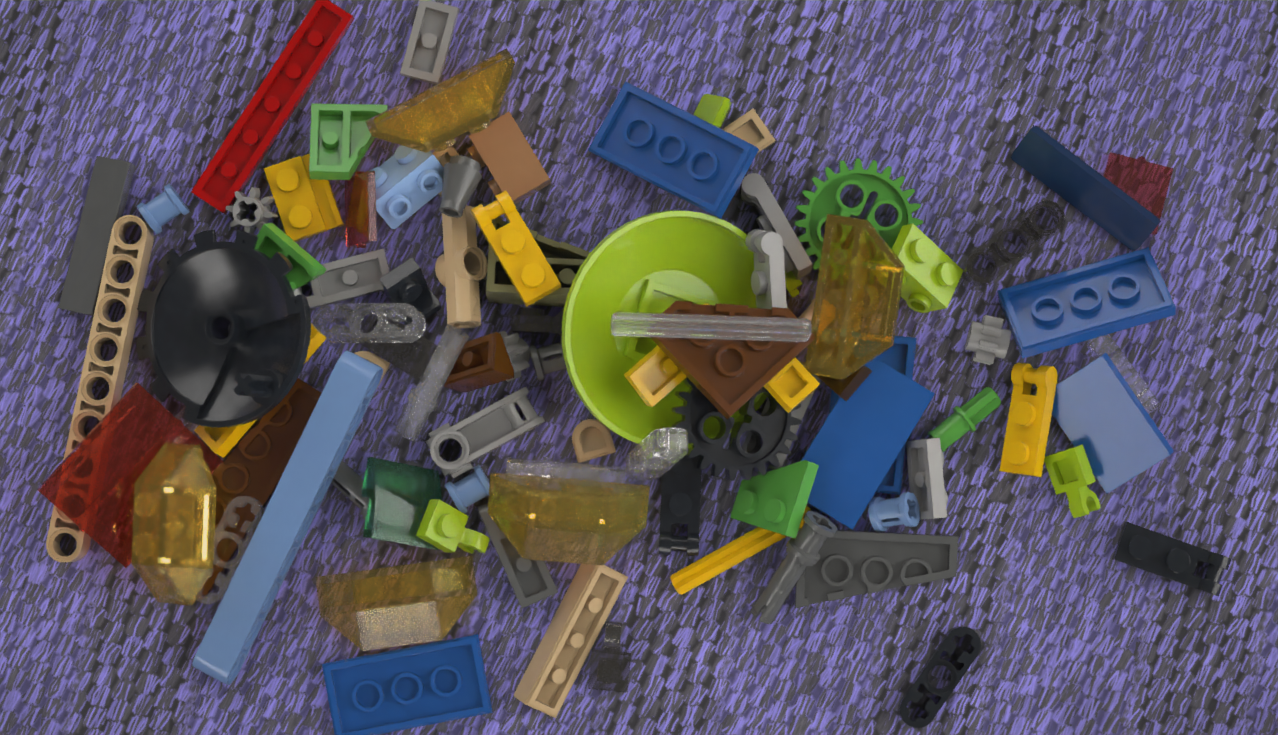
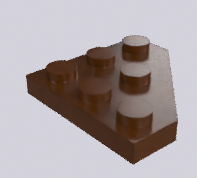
(729, 369)

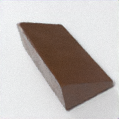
(481, 364)

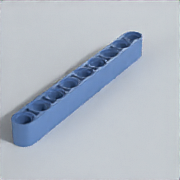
(287, 517)

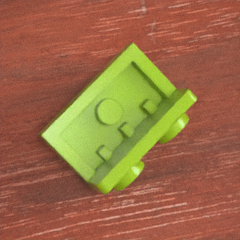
(928, 272)

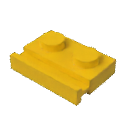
(303, 203)

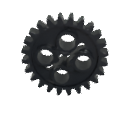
(769, 429)

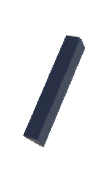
(1085, 188)

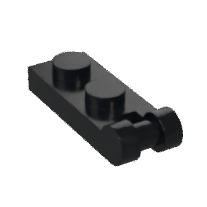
(680, 506)
(1169, 558)

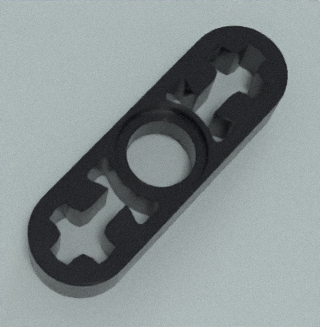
(963, 657)

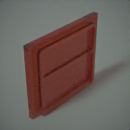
(100, 474)

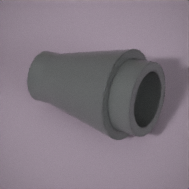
(459, 183)

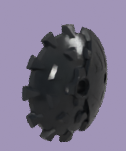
(216, 373)

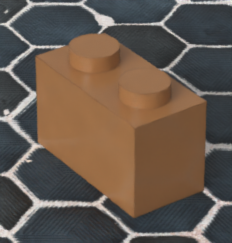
(508, 159)

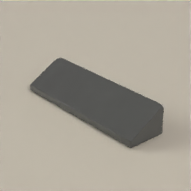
(102, 208)

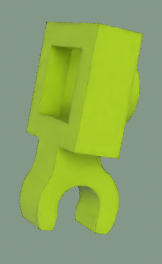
(1071, 474)
(446, 529)

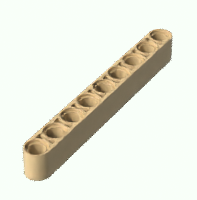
(96, 367)

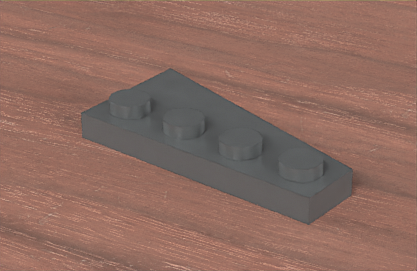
(873, 562)

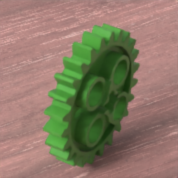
(827, 201)

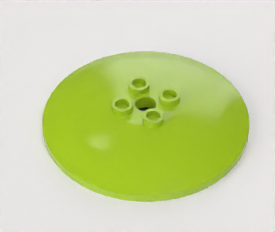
(645, 271)

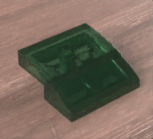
(398, 500)

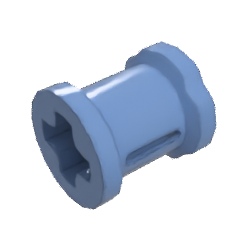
(163, 208)
(469, 489)
(894, 511)

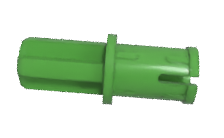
(966, 417)

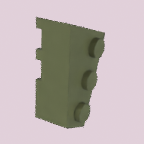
(562, 257)

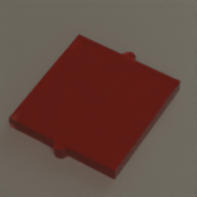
(1140, 180)
(360, 209)

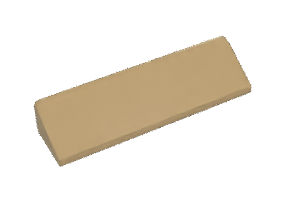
(570, 638)

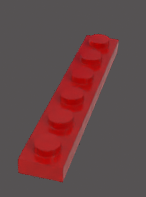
(272, 104)

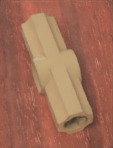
(461, 270)

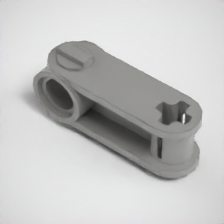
(484, 432)

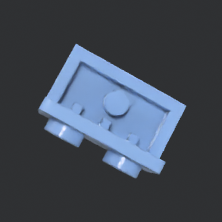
(406, 184)

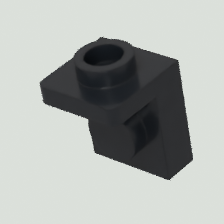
(409, 286)

